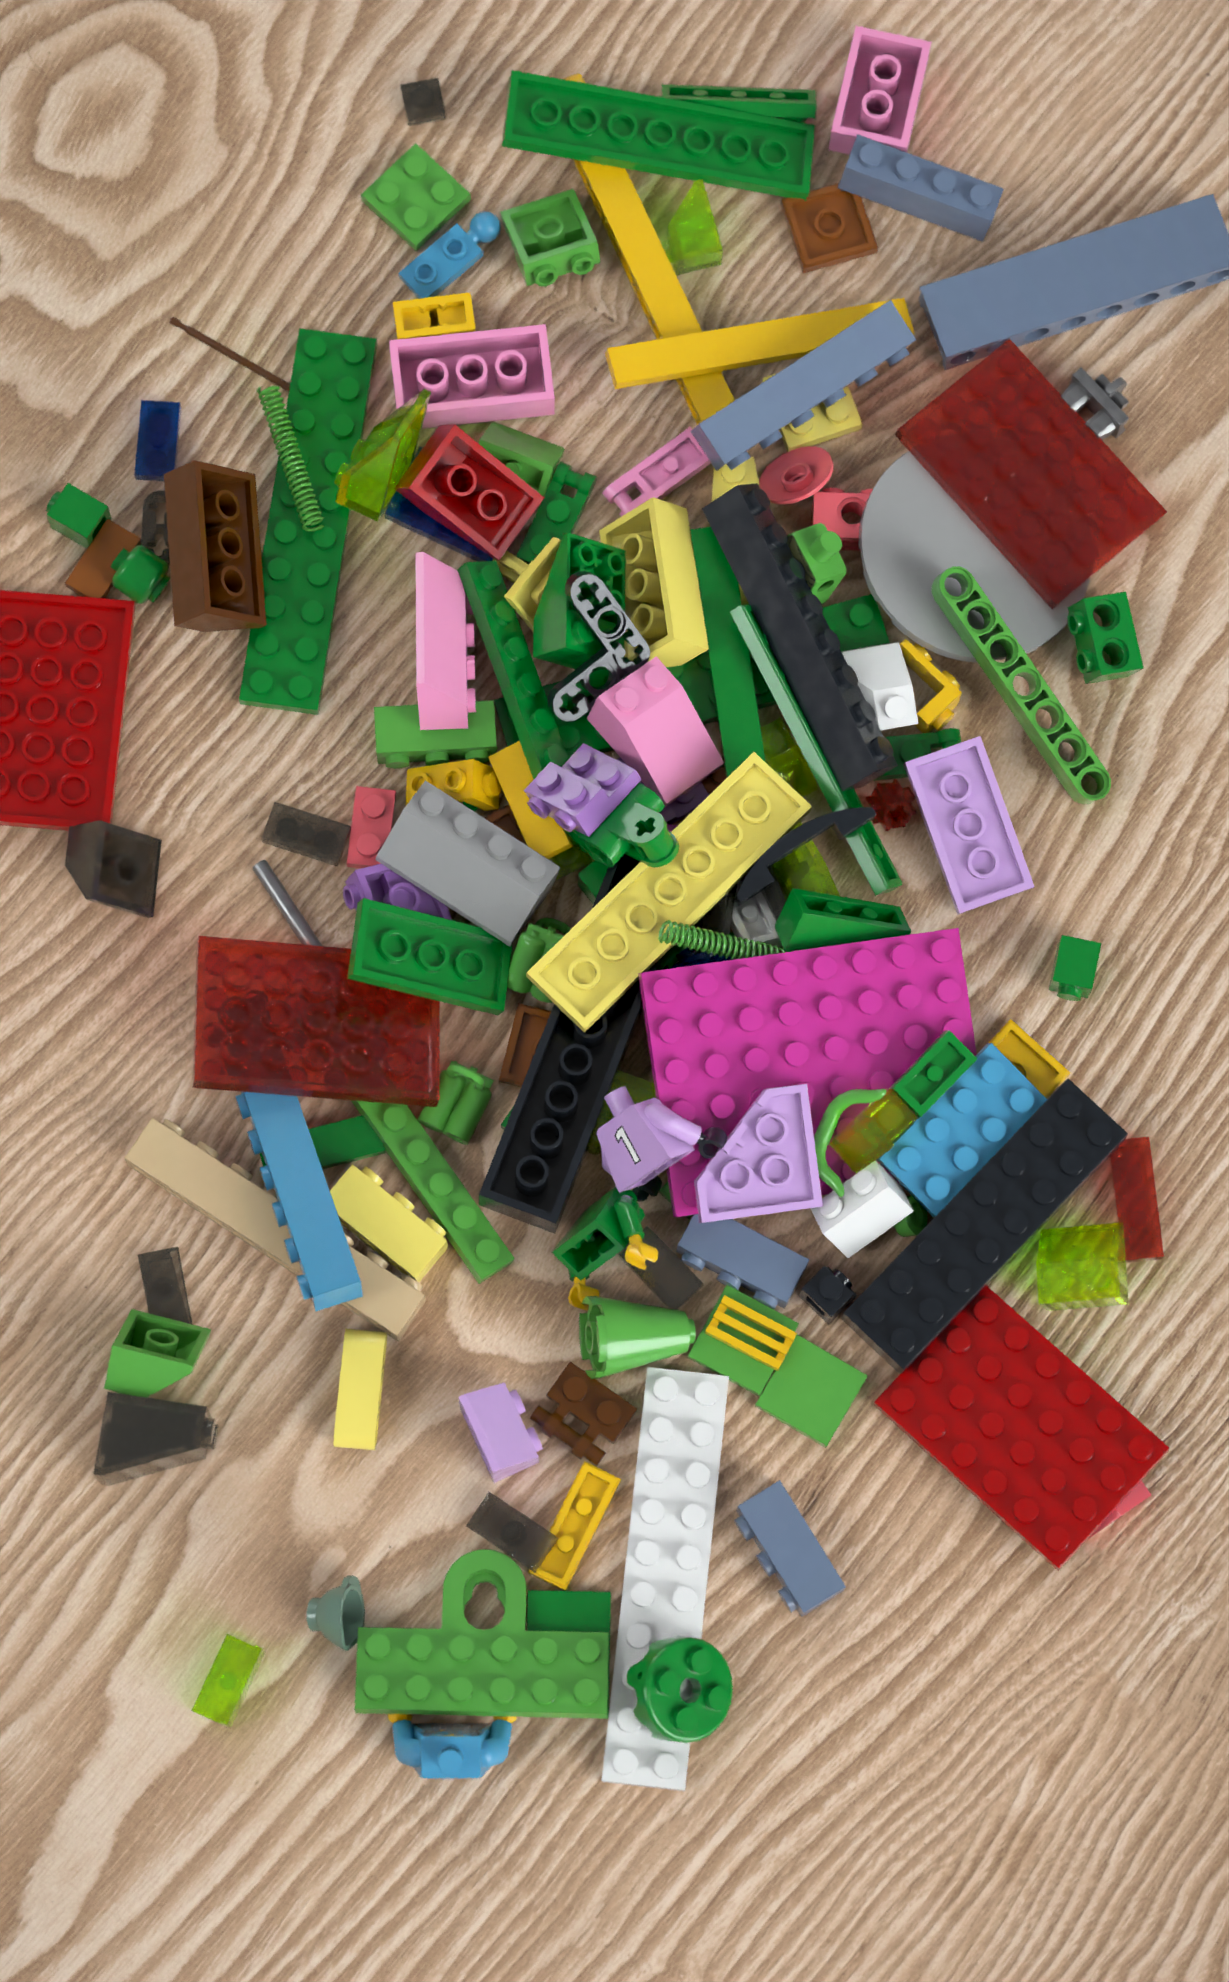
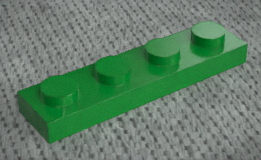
(771, 102)

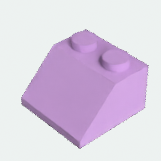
(499, 1430)

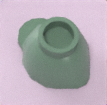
(338, 1613)

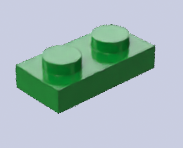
(933, 1073)

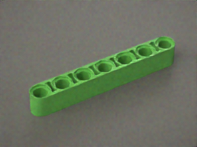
(1002, 676)

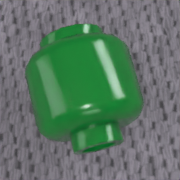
(140, 574)

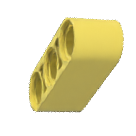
(360, 1389)

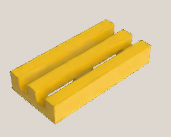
(740, 1309)

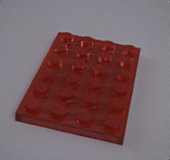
(1030, 473)
(297, 1026)

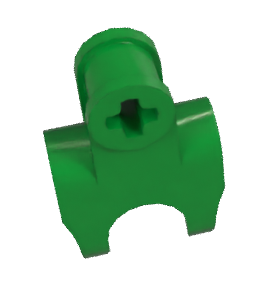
(632, 830)

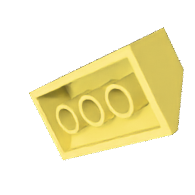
(660, 581)

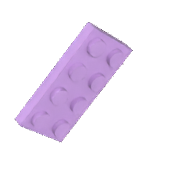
(968, 825)

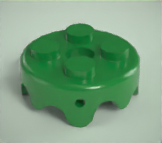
(658, 1686)

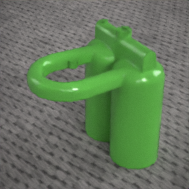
(529, 950)
(461, 1103)

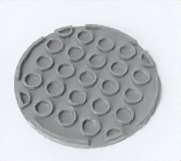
(919, 531)

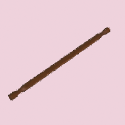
(231, 354)

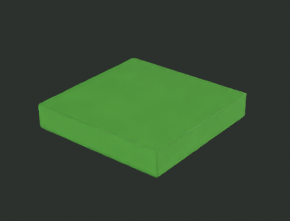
(730, 1362)
(811, 1391)

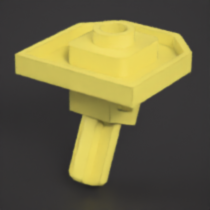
(528, 580)

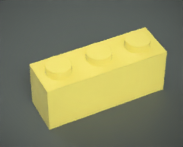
(387, 1223)

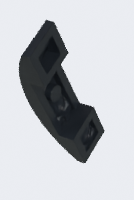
(843, 824)

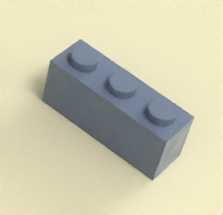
(743, 1259)
(788, 1549)

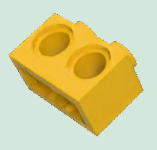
(434, 316)

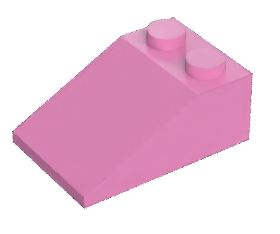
(656, 731)

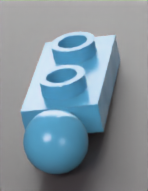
(450, 256)

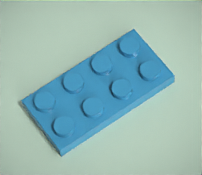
(962, 1130)

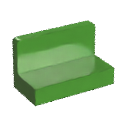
(523, 454)

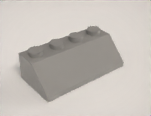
(468, 863)

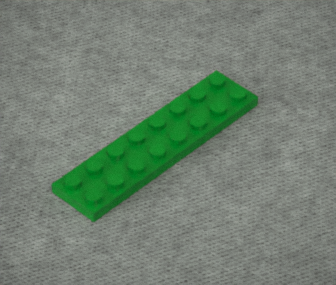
(658, 135)

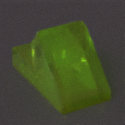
(786, 758)
(873, 1131)

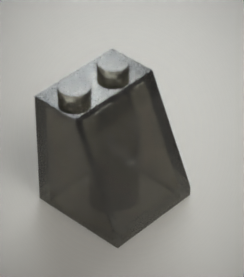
(150, 1437)

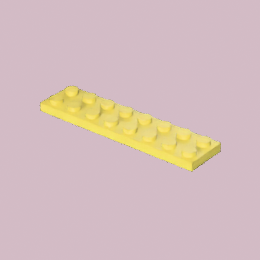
(621, 932)

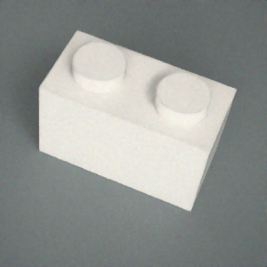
(867, 1210)

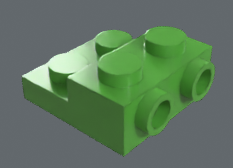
(551, 238)

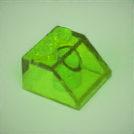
(1082, 1267)

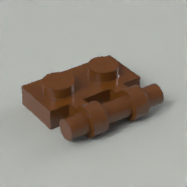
(590, 1403)

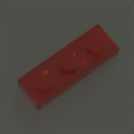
(1136, 1199)

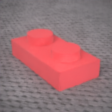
(370, 825)

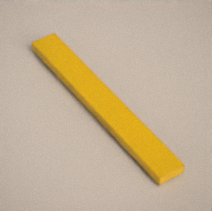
(734, 346)

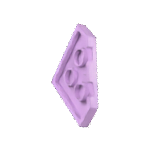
(765, 1161)

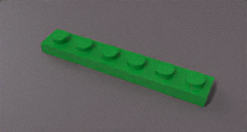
(513, 665)

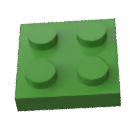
(415, 197)

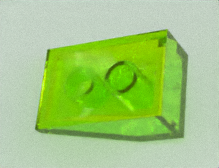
(382, 459)

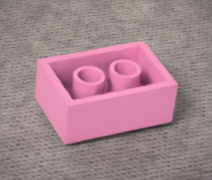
(880, 90)

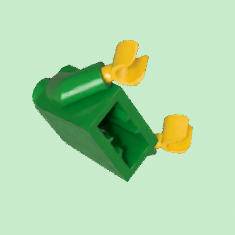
(599, 1236)

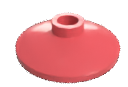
(796, 475)

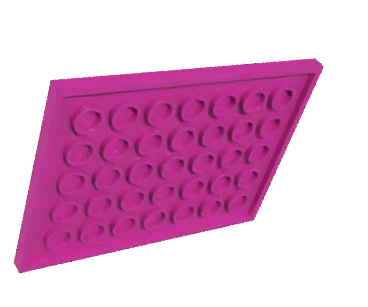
(797, 1018)

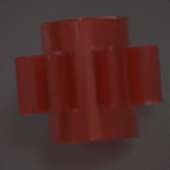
(892, 805)

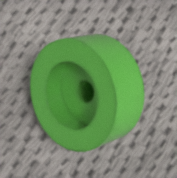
(914, 1222)

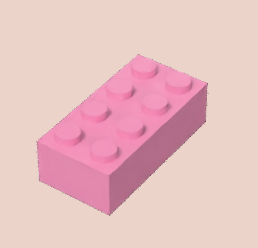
(476, 375)

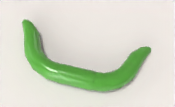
(828, 1124)

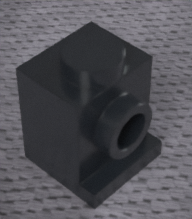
(828, 1293)

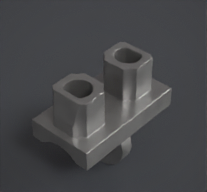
(1101, 399)

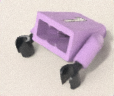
(647, 1141)

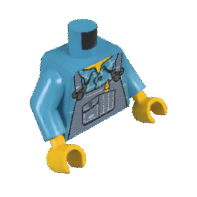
(451, 1748)

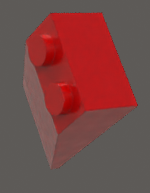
(469, 491)

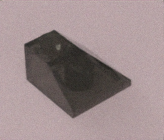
(114, 866)

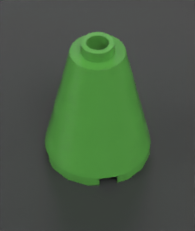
(630, 1334)

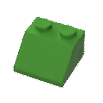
(153, 1353)

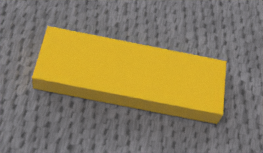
(514, 776)
(577, 1524)

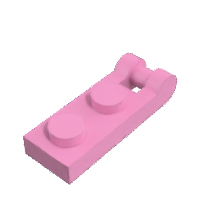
(659, 472)

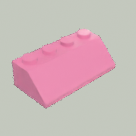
(442, 646)

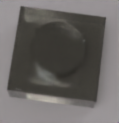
(423, 101)

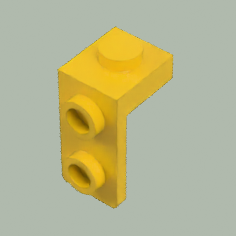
(938, 710)
(462, 780)

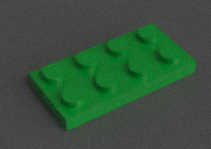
(429, 957)

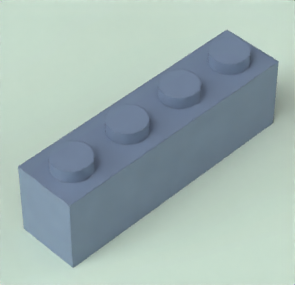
(920, 188)

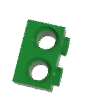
(1115, 637)

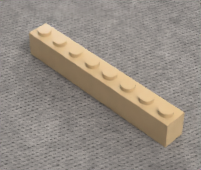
(247, 1212)

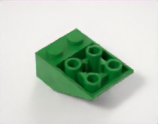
(558, 629)

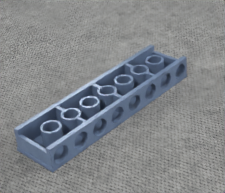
(1078, 281)

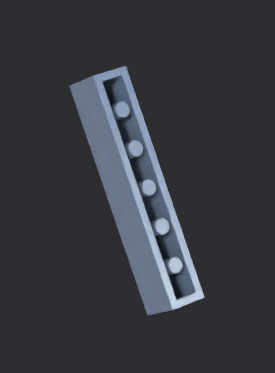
(804, 385)

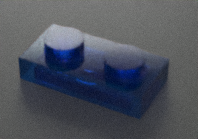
(157, 439)

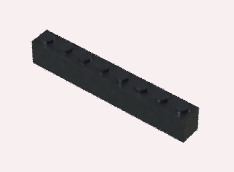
(800, 636)

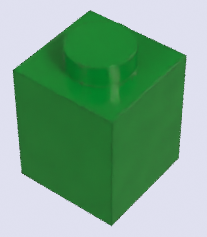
(76, 515)
(1074, 968)

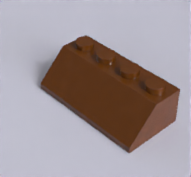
(214, 548)

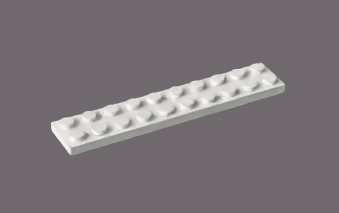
(665, 1558)

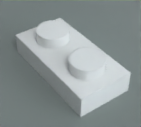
(754, 921)

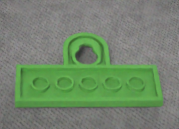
(479, 1669)

